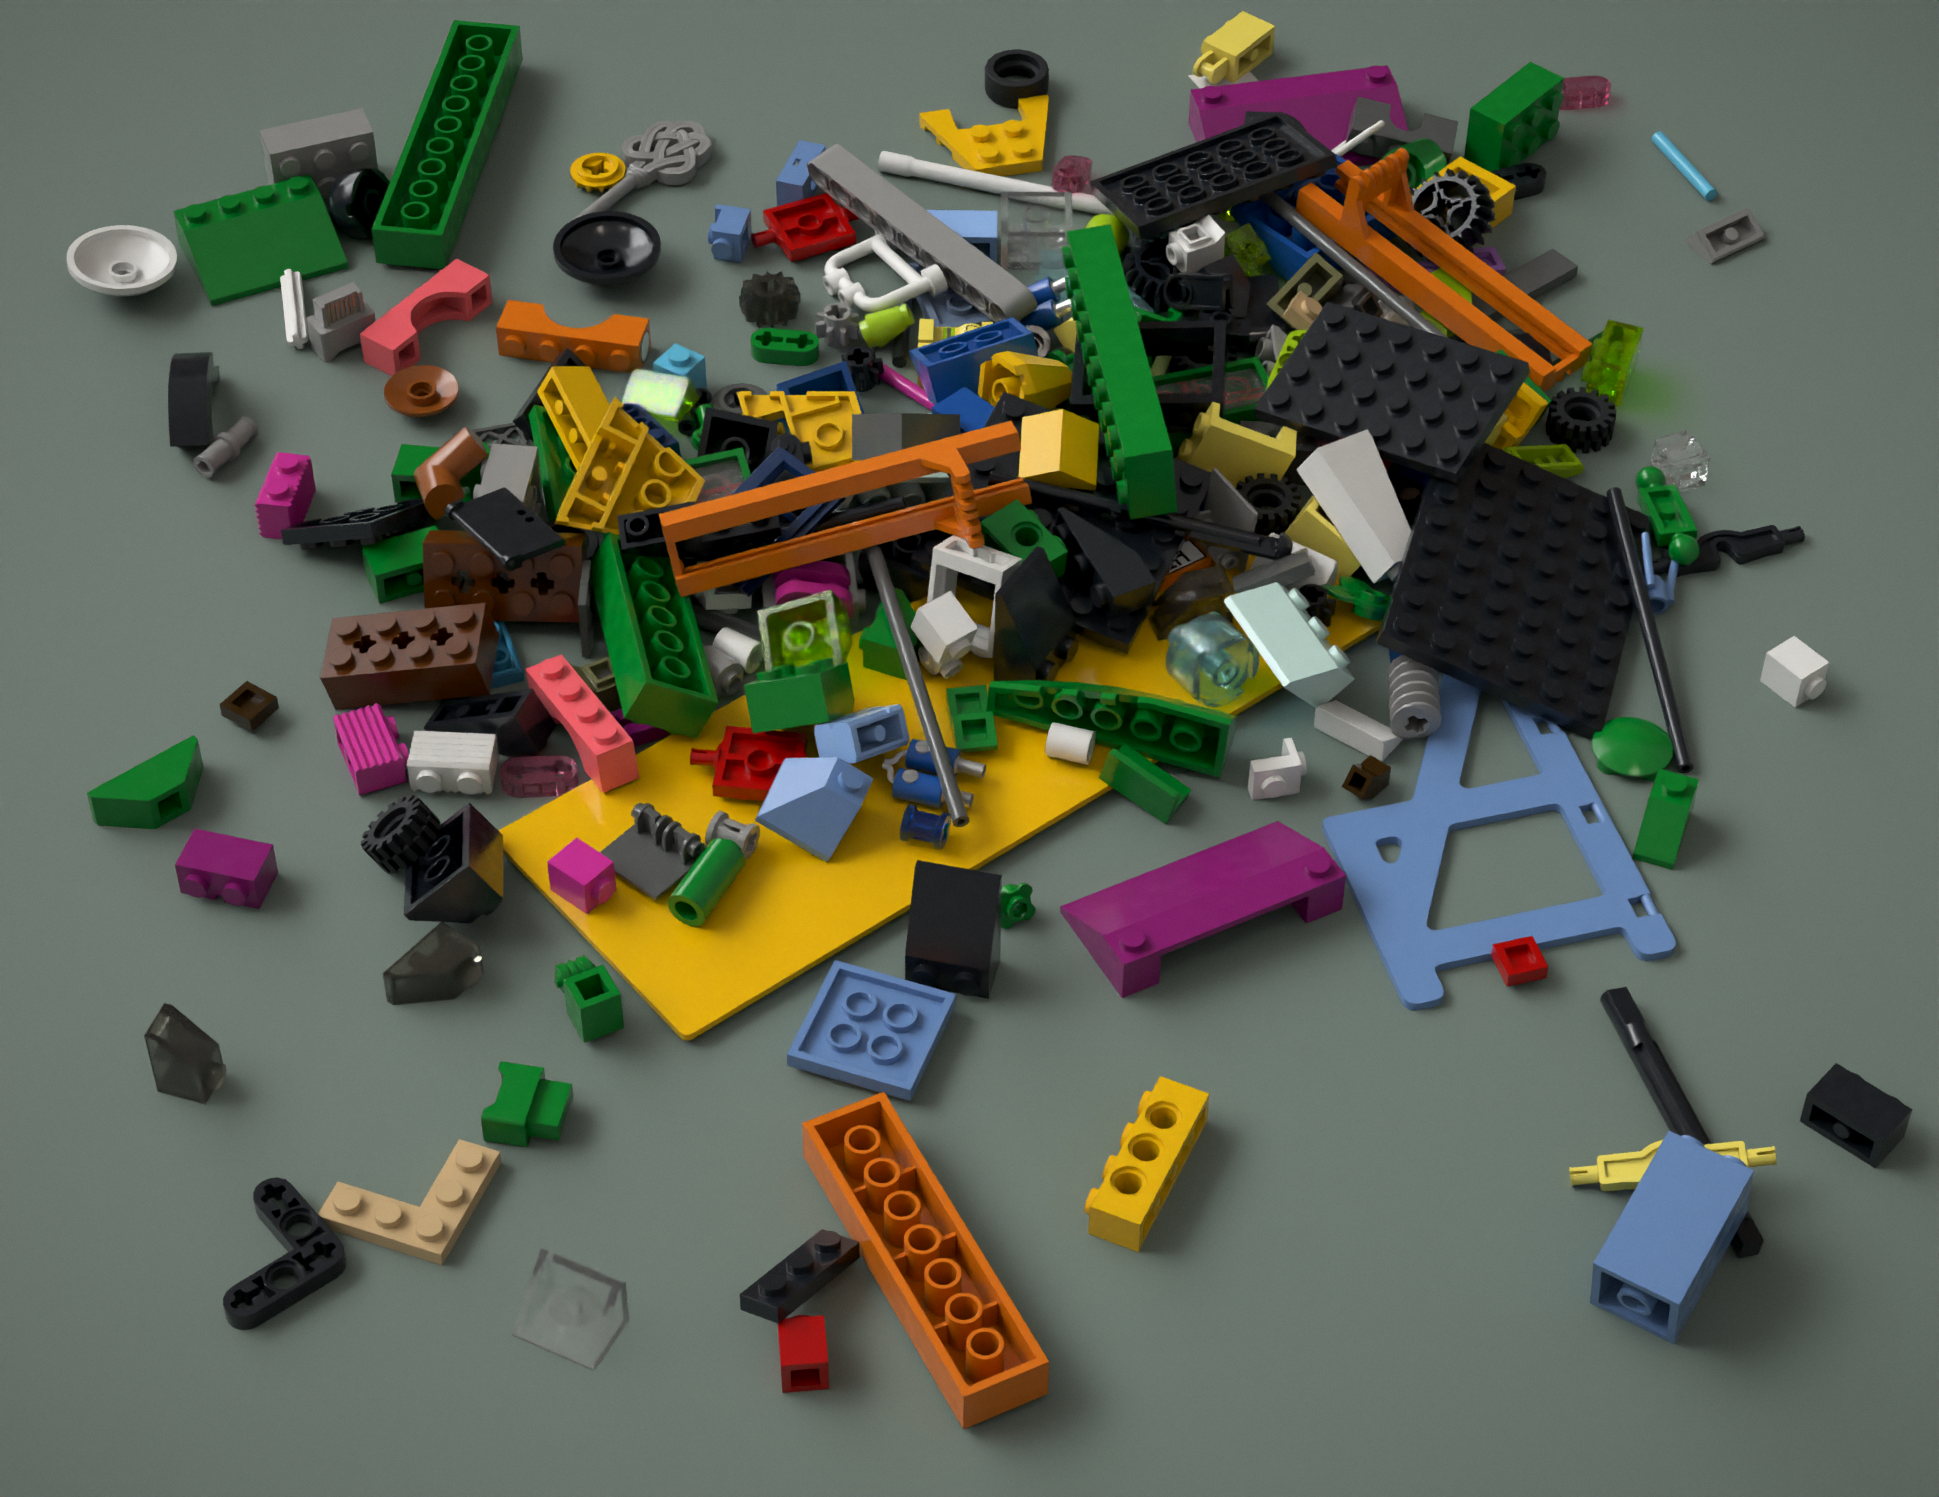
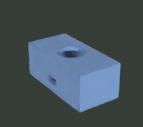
(794, 181)

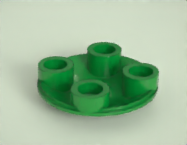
(1632, 748)

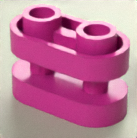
(813, 579)

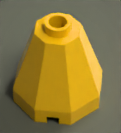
(1025, 376)

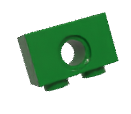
(1019, 532)

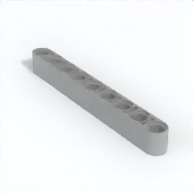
(921, 235)

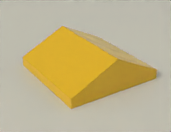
(1059, 449)

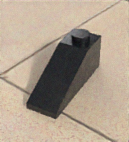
(514, 716)

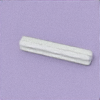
(294, 309)

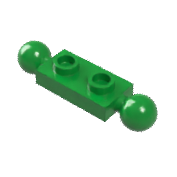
(1668, 515)

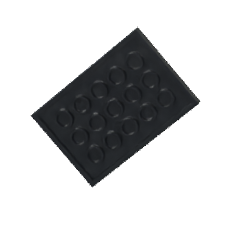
(1213, 175)
(1413, 390)

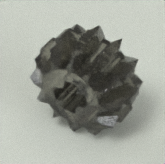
(769, 299)

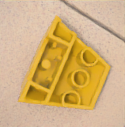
(624, 475)

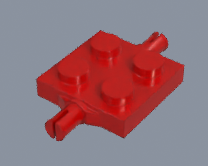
(807, 227)
(749, 761)

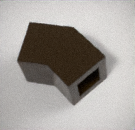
(1367, 778)

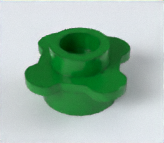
(1016, 904)

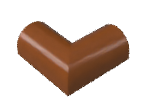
(440, 473)

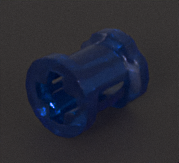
(925, 826)

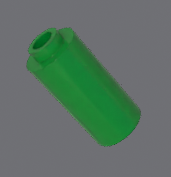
(706, 882)

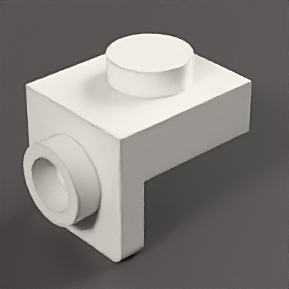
(723, 599)
(1277, 775)

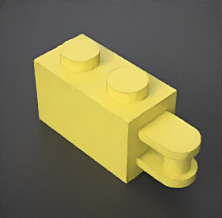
(1235, 49)

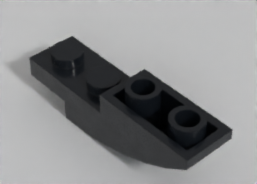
(643, 535)

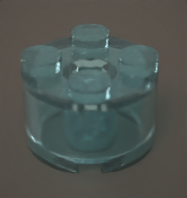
(1211, 659)

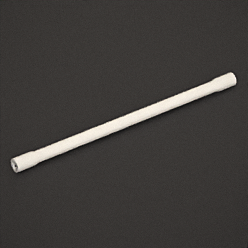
(909, 166)

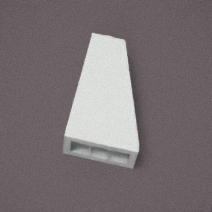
(1360, 502)

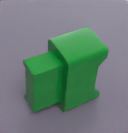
(526, 1106)

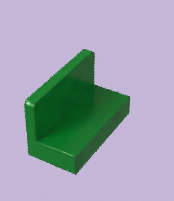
(1144, 783)

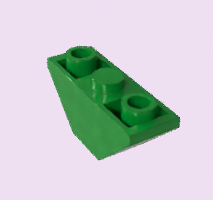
(151, 790)

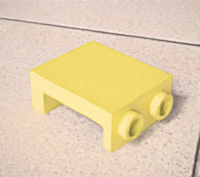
(1236, 449)

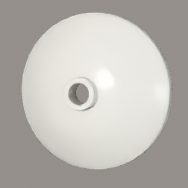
(122, 260)

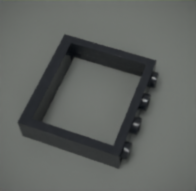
(1169, 339)

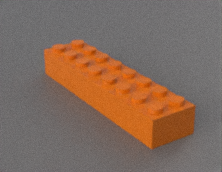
(925, 1260)

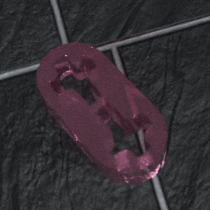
(1585, 92)
(1071, 174)
(539, 776)

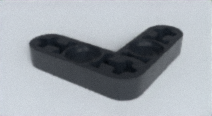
(301, 1251)

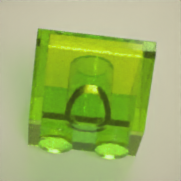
(805, 630)

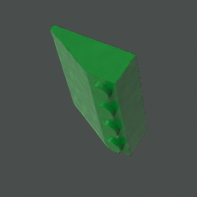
(252, 237)

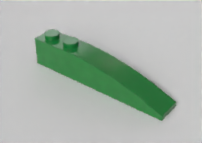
(1144, 721)

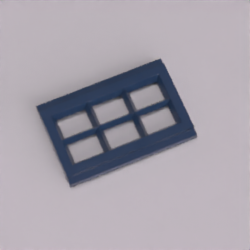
(802, 525)

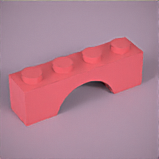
(451, 294)
(598, 737)

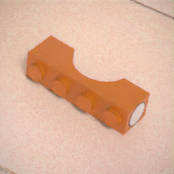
(613, 345)

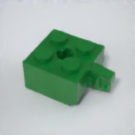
(799, 695)

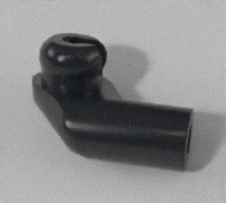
(687, 423)

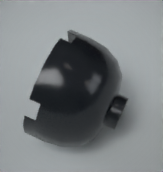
(357, 200)

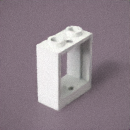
(983, 563)

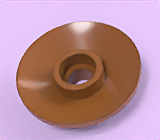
(421, 391)

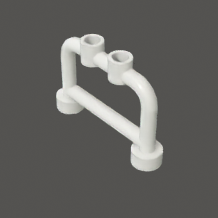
(852, 294)

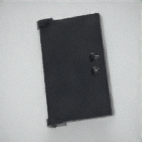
(505, 527)

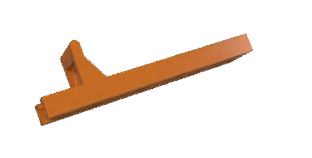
(1387, 197)
(952, 515)

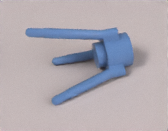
(1660, 593)

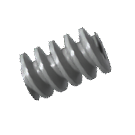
(1413, 698)

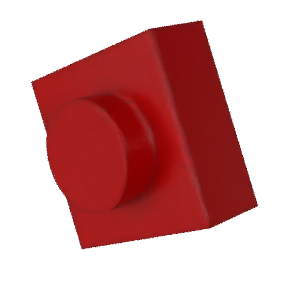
(1519, 961)

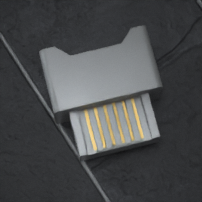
(338, 321)

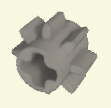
(837, 325)

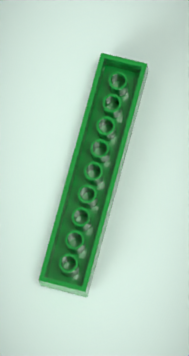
(447, 145)
(1119, 373)

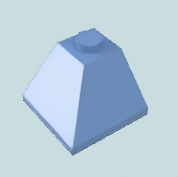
(814, 802)

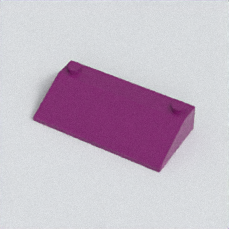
(1316, 100)
(1202, 895)

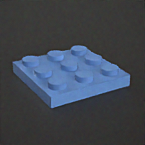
(871, 1030)

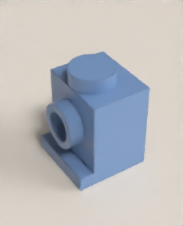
(730, 233)

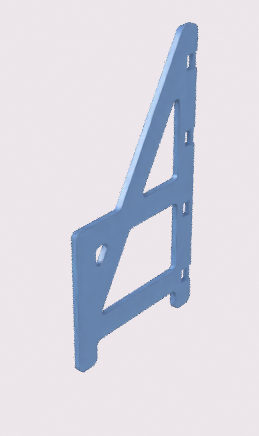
(1399, 894)

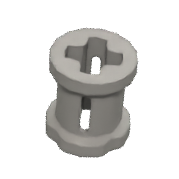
(744, 835)

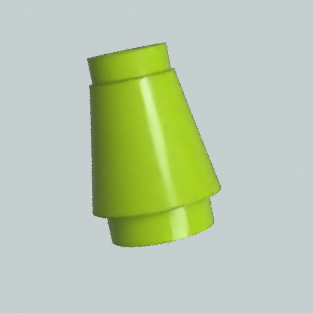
(885, 325)

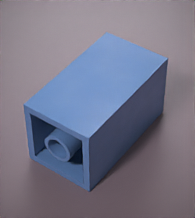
(1671, 1236)

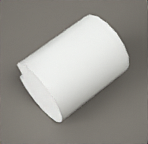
(740, 648)
(1070, 743)

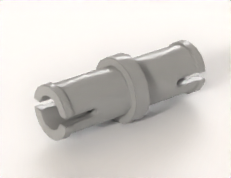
(225, 446)

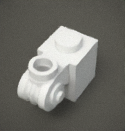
(945, 633)

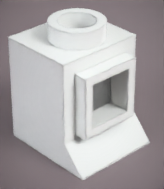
(1196, 245)

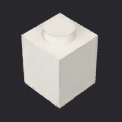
(1795, 671)

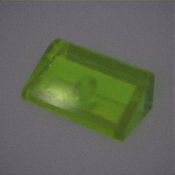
(661, 393)

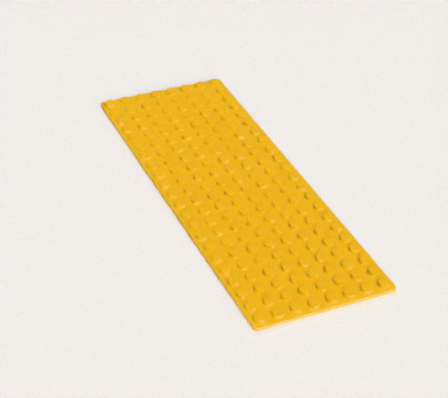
(789, 904)

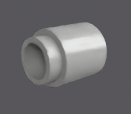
(725, 672)

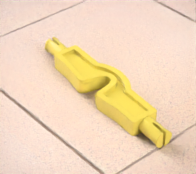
(1626, 1169)

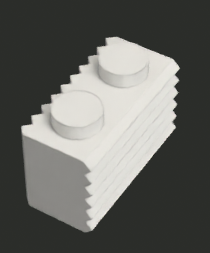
(452, 762)

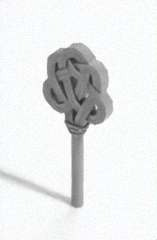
(664, 153)

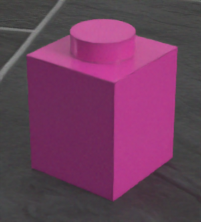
(582, 875)

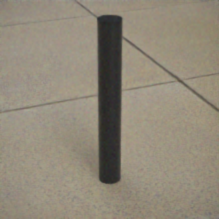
(901, 343)

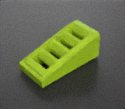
(1545, 456)

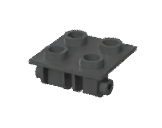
(654, 851)

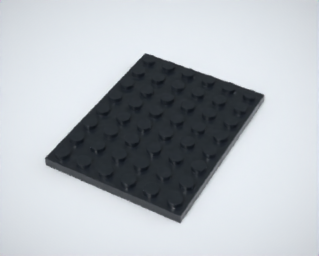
(1517, 589)

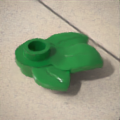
(1366, 601)

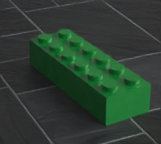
(652, 641)

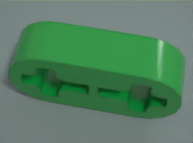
(784, 346)

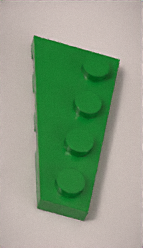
(555, 463)

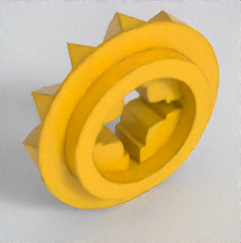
(588, 168)

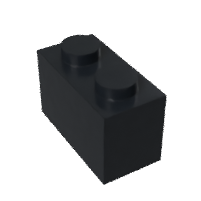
(1855, 1115)

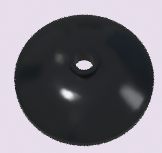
(607, 248)

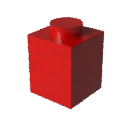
(803, 1353)

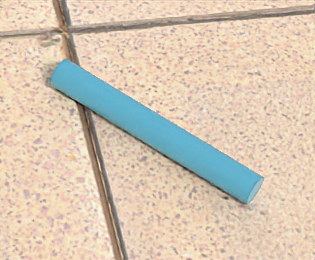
(1684, 166)

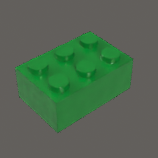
(1514, 118)

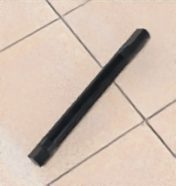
(1666, 1091)

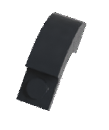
(191, 398)

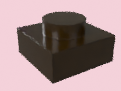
(249, 706)

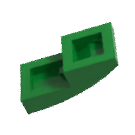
(970, 722)

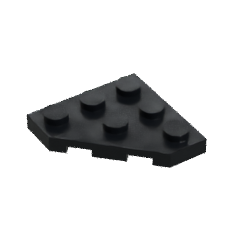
(363, 524)

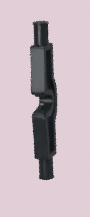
(1740, 546)

